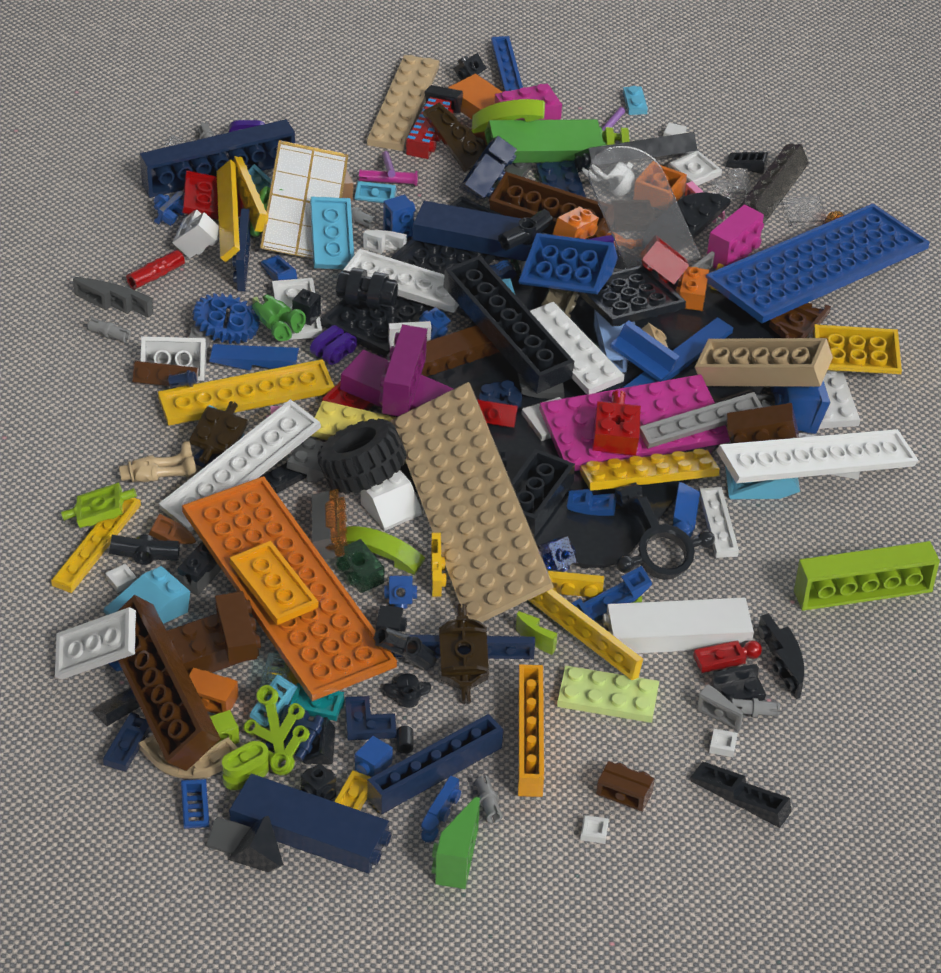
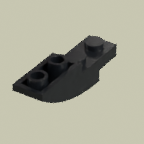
(787, 655)

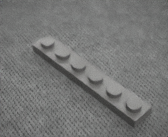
(695, 421)

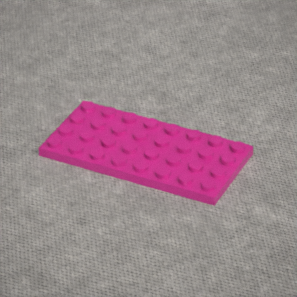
(572, 419)

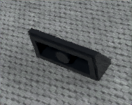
(448, 94)
(117, 707)
(322, 745)

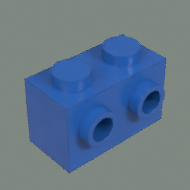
(399, 215)

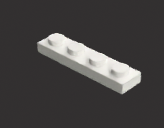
(719, 522)

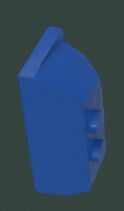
(807, 402)

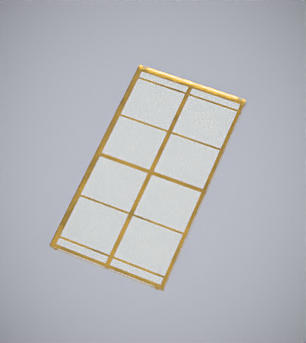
(298, 176)

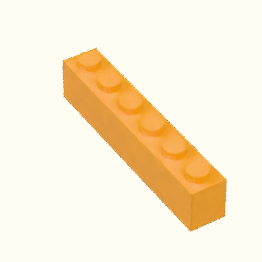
(530, 731)

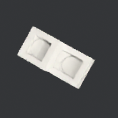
(383, 240)

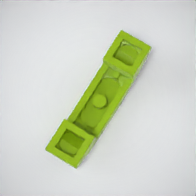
(508, 110)
(388, 546)

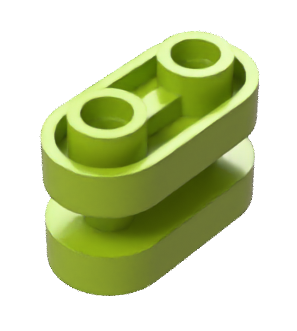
(609, 135)
(244, 761)

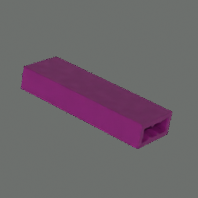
(364, 377)

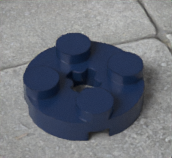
(501, 390)

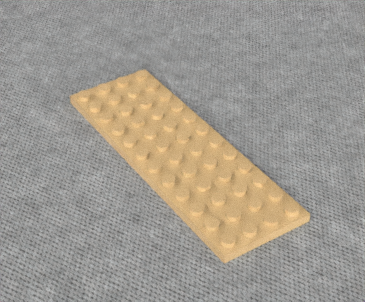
(471, 505)

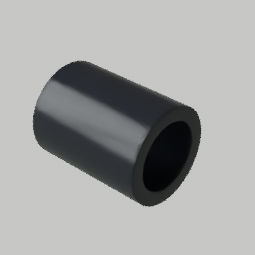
(404, 739)

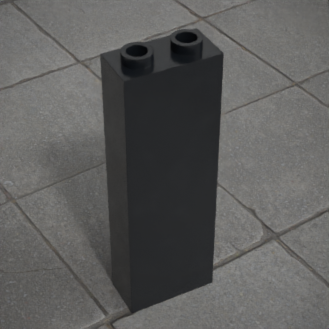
(658, 148)

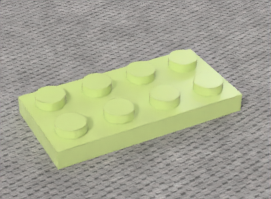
(608, 694)

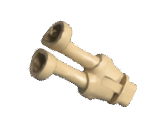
(152, 468)

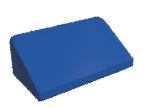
(686, 504)

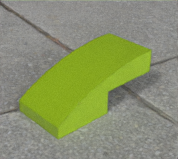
(529, 627)

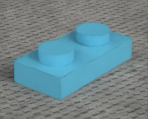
(635, 100)

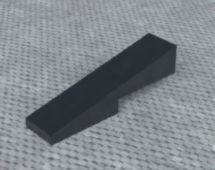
(733, 788)

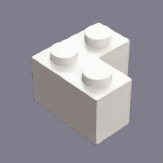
(196, 234)

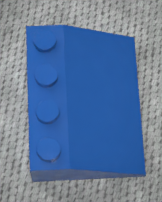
(569, 263)

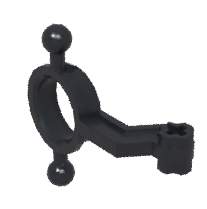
(638, 505)

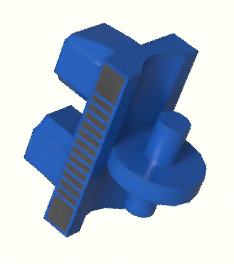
(166, 206)

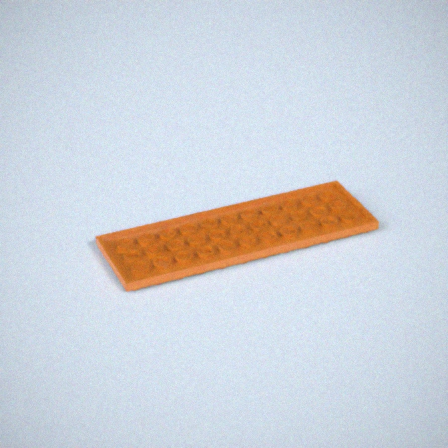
(322, 647)

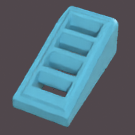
(259, 709)

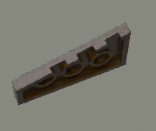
(456, 137)

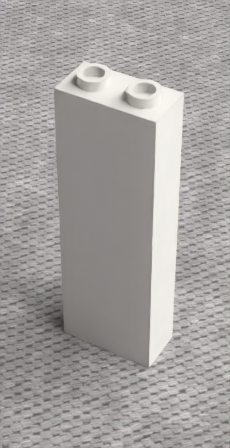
(679, 624)

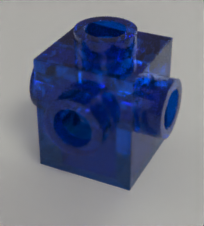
(558, 554)

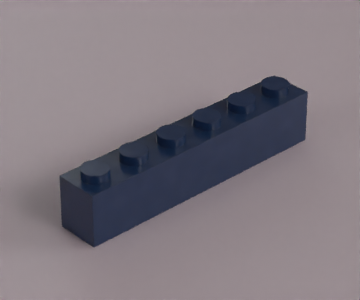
(434, 764)

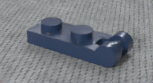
(127, 743)

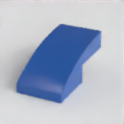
(586, 503)

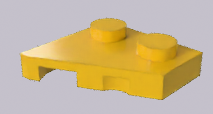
(437, 566)

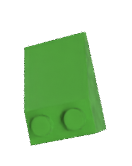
(456, 848)

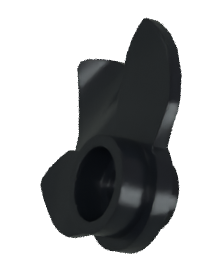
(407, 690)

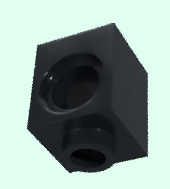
(309, 304)

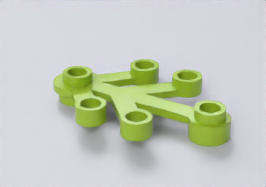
(278, 733)

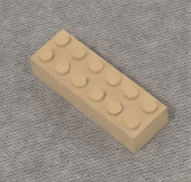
(764, 362)

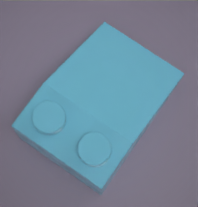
(762, 489)
(158, 588)

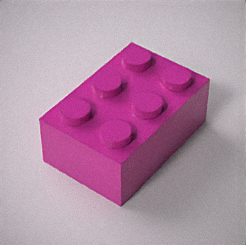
(543, 92)
(736, 236)

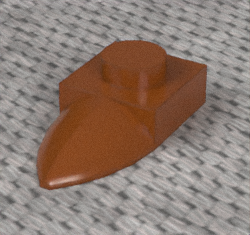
(170, 530)

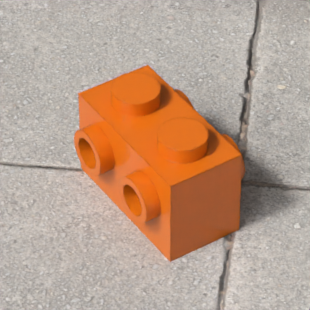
(576, 224)
(693, 287)

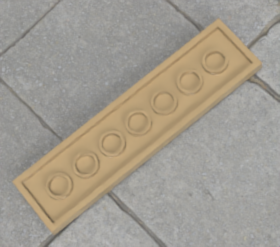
(403, 102)

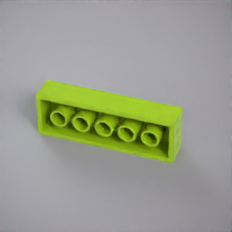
(866, 575)

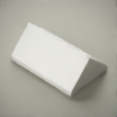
(176, 351)

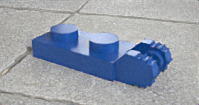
(440, 809)

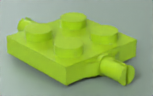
(99, 505)

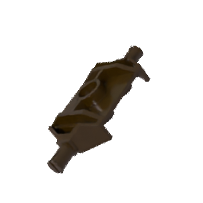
(458, 669)

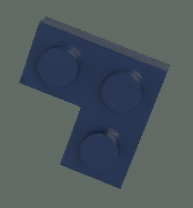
(363, 724)

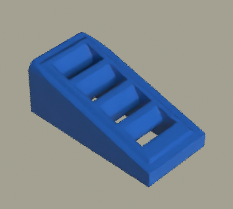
(279, 269)
(194, 786)

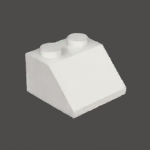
(391, 501)

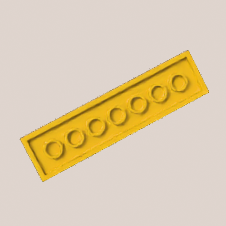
(246, 390)

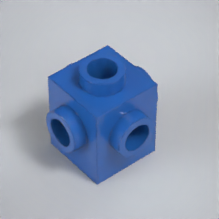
(438, 320)
(397, 582)

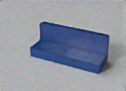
(645, 351)

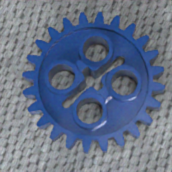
(211, 313)

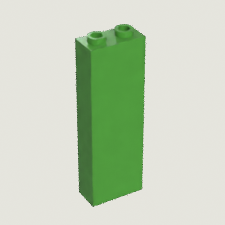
(546, 138)

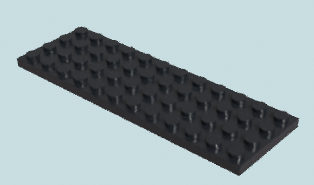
(372, 325)

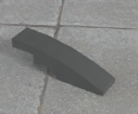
(109, 294)

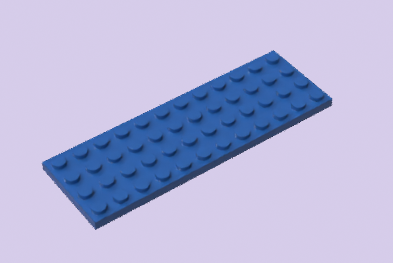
(816, 262)

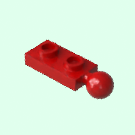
(726, 655)

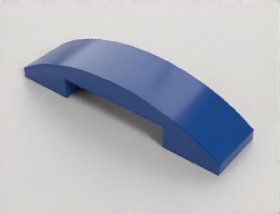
(631, 588)

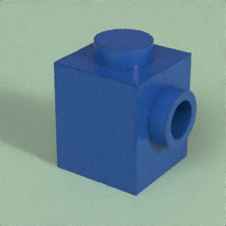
(373, 757)

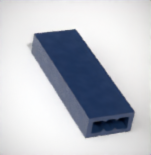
(466, 230)
(313, 823)

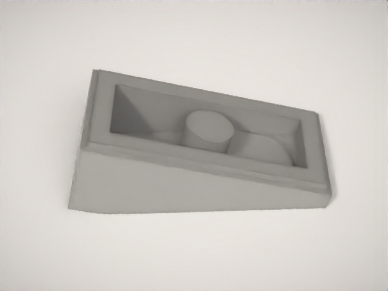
(719, 707)

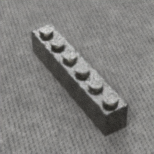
(777, 180)

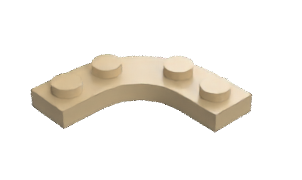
(205, 767)

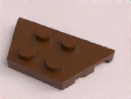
(799, 321)

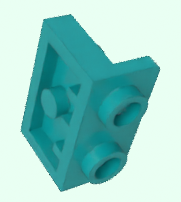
(327, 706)

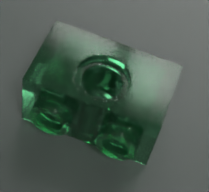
(361, 566)

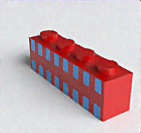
(422, 137)

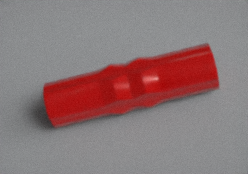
(155, 269)

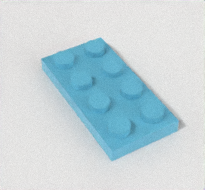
(331, 232)

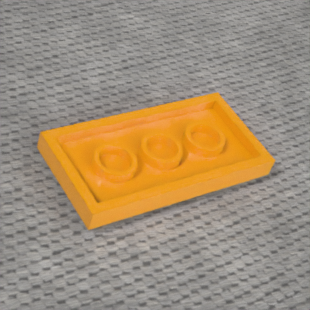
(273, 582)

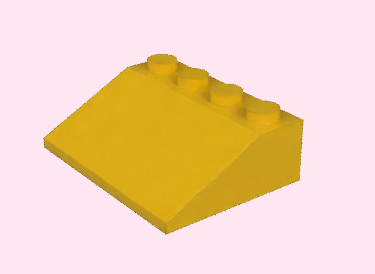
(862, 348)

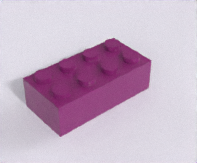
(403, 370)

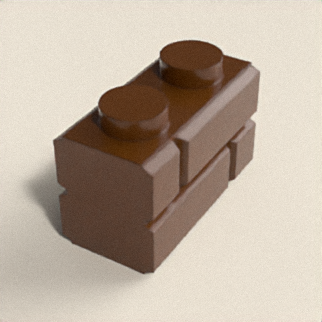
(625, 785)

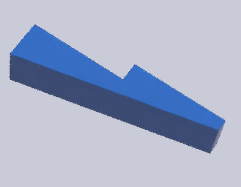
(246, 356)

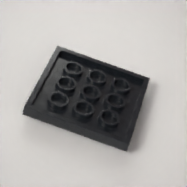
(634, 296)

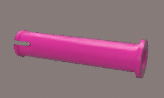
(382, 176)

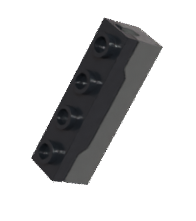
(199, 568)

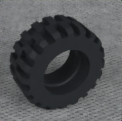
(361, 456)

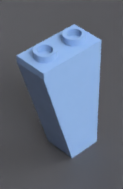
(605, 335)

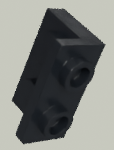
(739, 683)

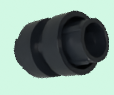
(358, 287)

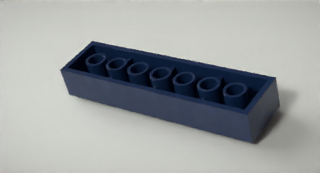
(166, 167)

